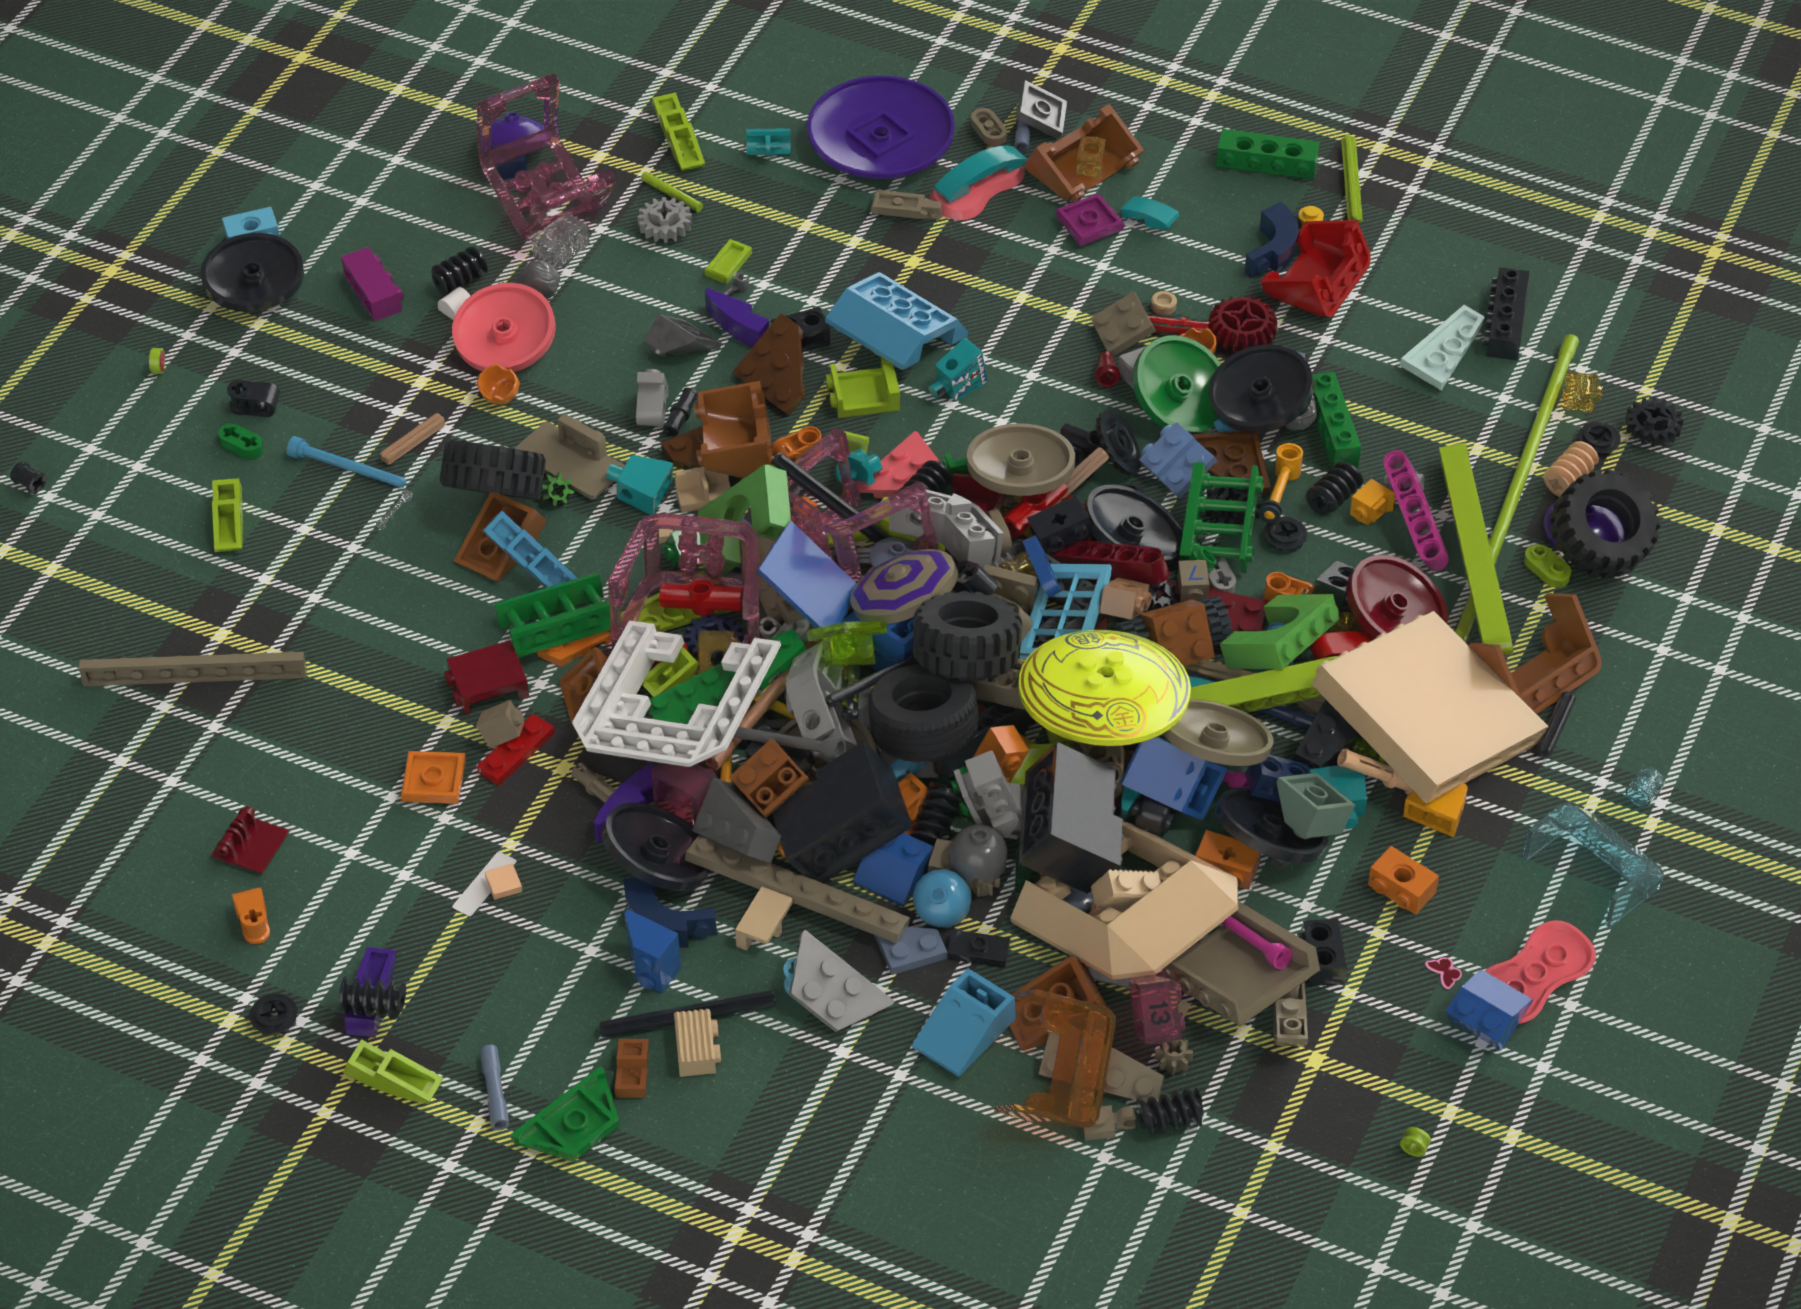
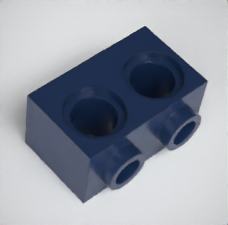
(1263, 776)

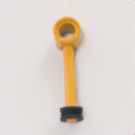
(1287, 468)

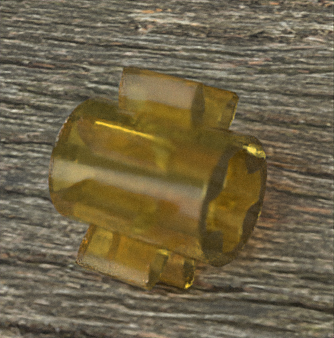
(1345, 624)

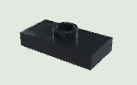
(978, 948)

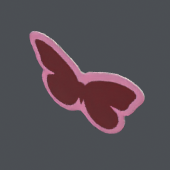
(1445, 967)

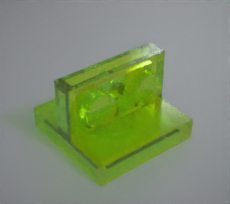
(848, 642)

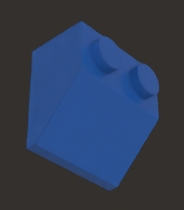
(894, 869)
(652, 951)
(1488, 1008)

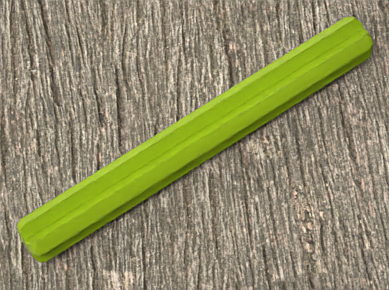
(1351, 178)

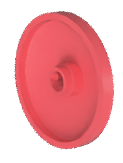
(504, 327)

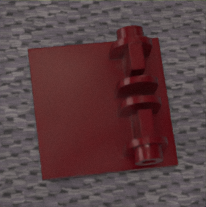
(250, 842)

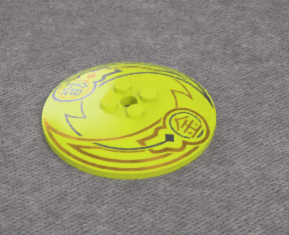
(1071, 697)

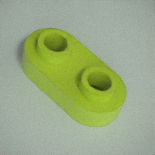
(1545, 565)

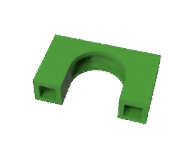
(767, 497)
(1305, 620)

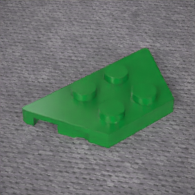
(572, 1121)

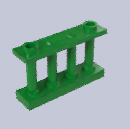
(1199, 503)
(560, 628)

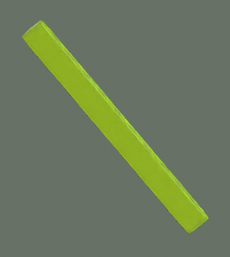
(1475, 547)
(1253, 691)

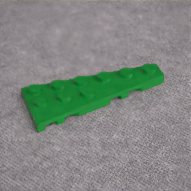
(709, 687)

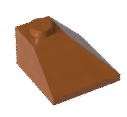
(580, 679)

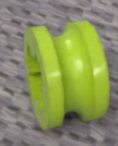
(1415, 1141)

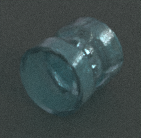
(1648, 784)

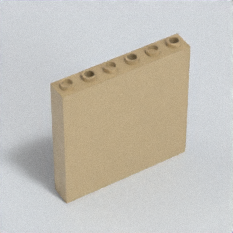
(1429, 705)

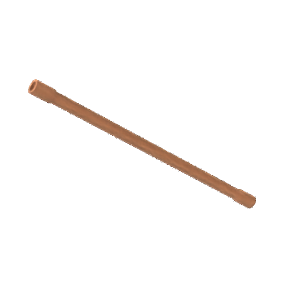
(756, 712)

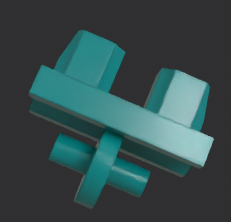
(768, 141)
(861, 467)

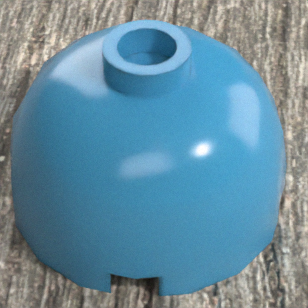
(942, 898)

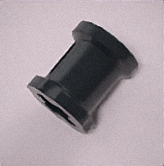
(28, 477)

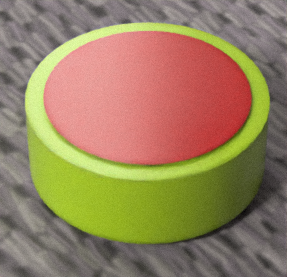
(156, 360)

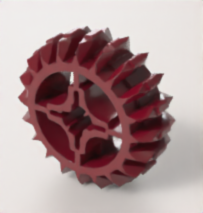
(1242, 323)

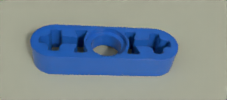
(1042, 566)

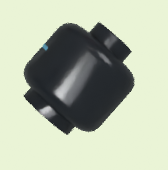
(1152, 816)

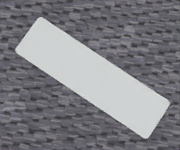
(479, 888)

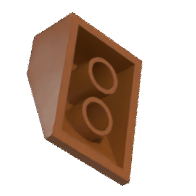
(480, 552)
(1067, 979)

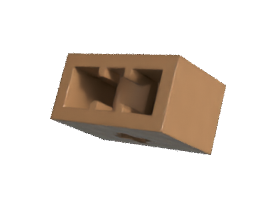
(1125, 598)

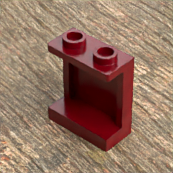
(970, 489)
(485, 675)

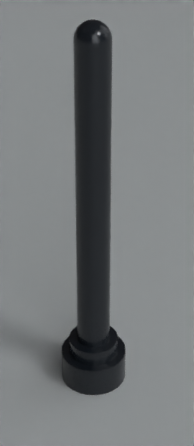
(867, 682)

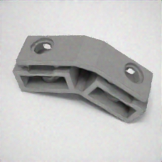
(957, 525)
(806, 690)
(990, 796)

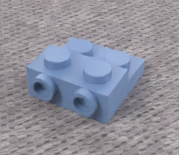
(1173, 458)

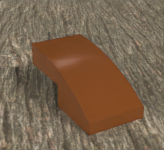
(632, 1068)

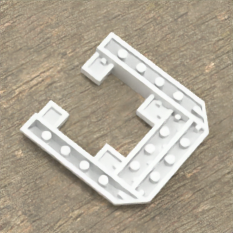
(614, 714)

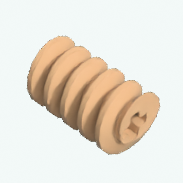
(1573, 463)

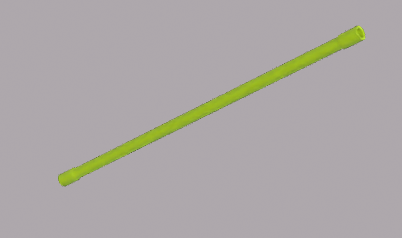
(1522, 471)

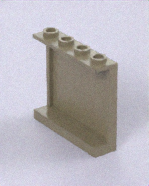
(1235, 975)

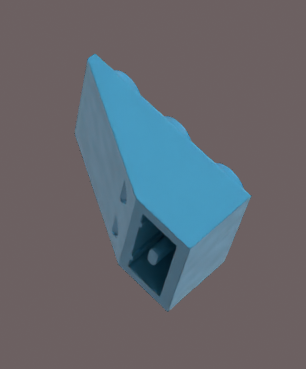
(965, 1022)

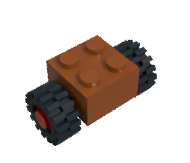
(1184, 629)

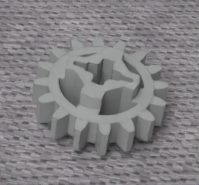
(664, 219)

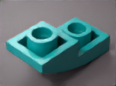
(1153, 212)

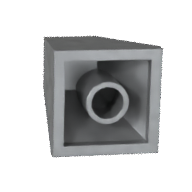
(678, 337)

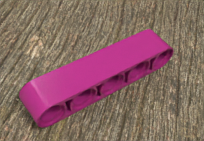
(1423, 518)

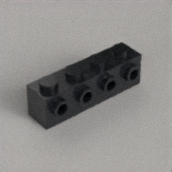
(1507, 314)

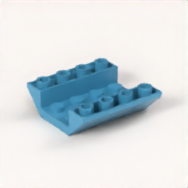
(892, 320)

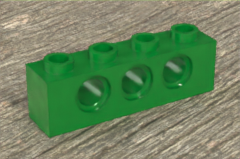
(1267, 154)
(1335, 421)

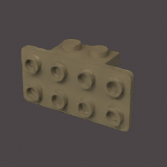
(574, 452)

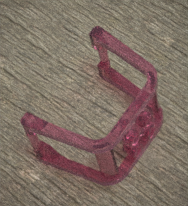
(542, 197)
(818, 524)
(648, 534)

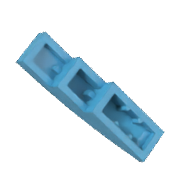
(527, 552)

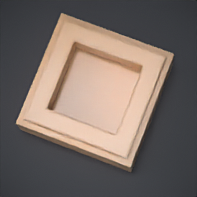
(503, 881)

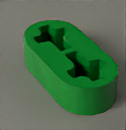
(242, 439)

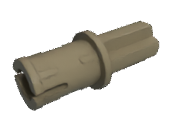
(594, 783)

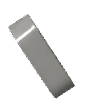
(1224, 574)

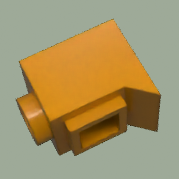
(1371, 502)

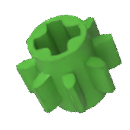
(564, 489)

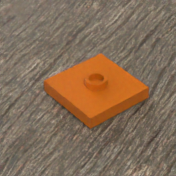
(433, 777)

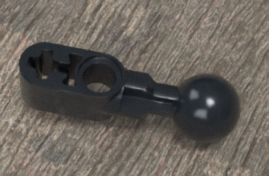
(973, 578)

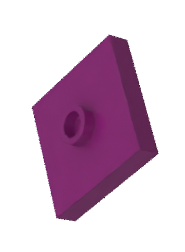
(1089, 219)

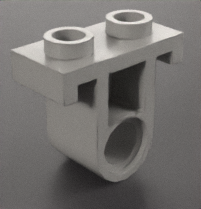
(651, 398)

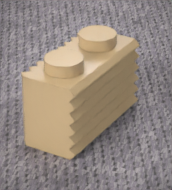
(1123, 888)
(695, 1042)

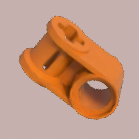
(797, 443)
(1281, 584)
(252, 915)

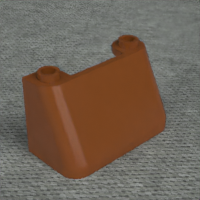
(1057, 162)
(734, 429)

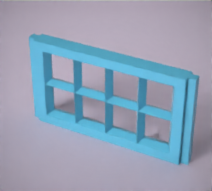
(1067, 571)

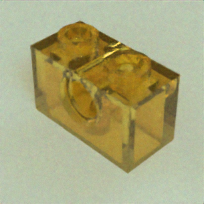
(709, 643)

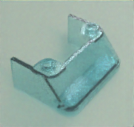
(1636, 868)

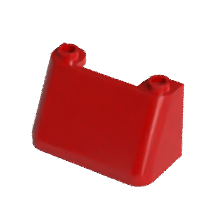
(1325, 271)

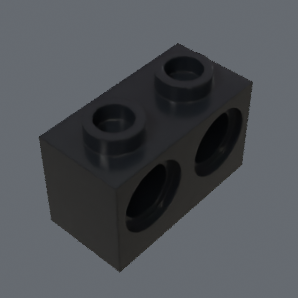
(815, 329)
(1334, 582)
(1328, 949)

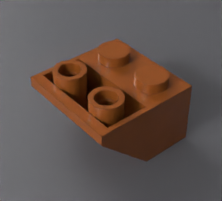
(769, 778)

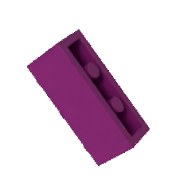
(372, 283)

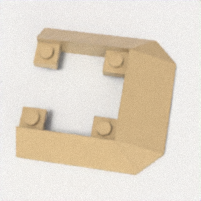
(1149, 933)

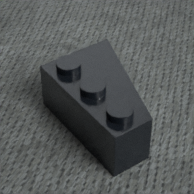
(1326, 738)

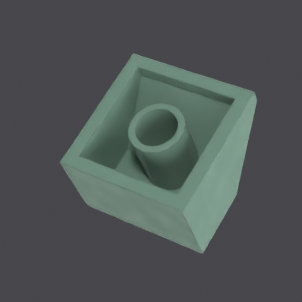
(1313, 805)

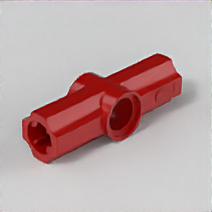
(1017, 518)
(701, 597)

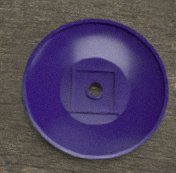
(906, 113)

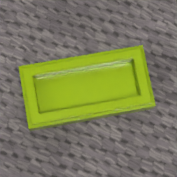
(728, 261)

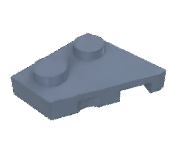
(914, 949)

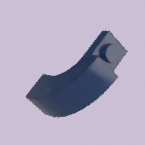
(1282, 229)
(693, 923)

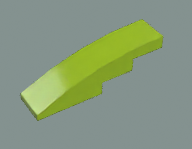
(678, 132)

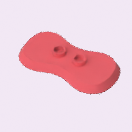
(979, 194)
(1550, 958)

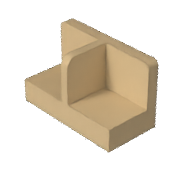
(699, 487)
(762, 918)

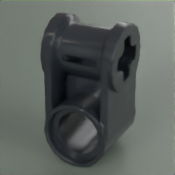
(255, 399)

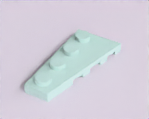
(1443, 348)

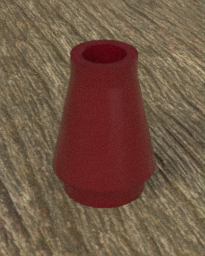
(1107, 372)

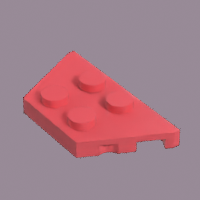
(899, 466)

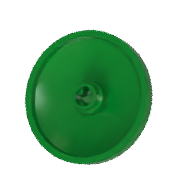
(1174, 383)

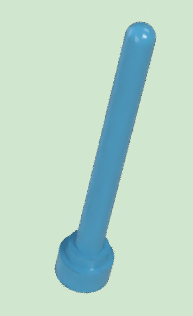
(299, 449)

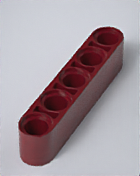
(1127, 561)

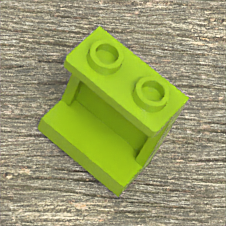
(864, 390)

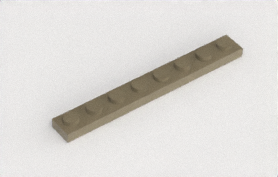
(193, 669)
(801, 889)

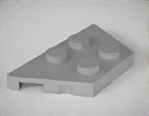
(832, 987)

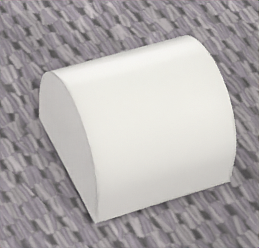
(451, 303)

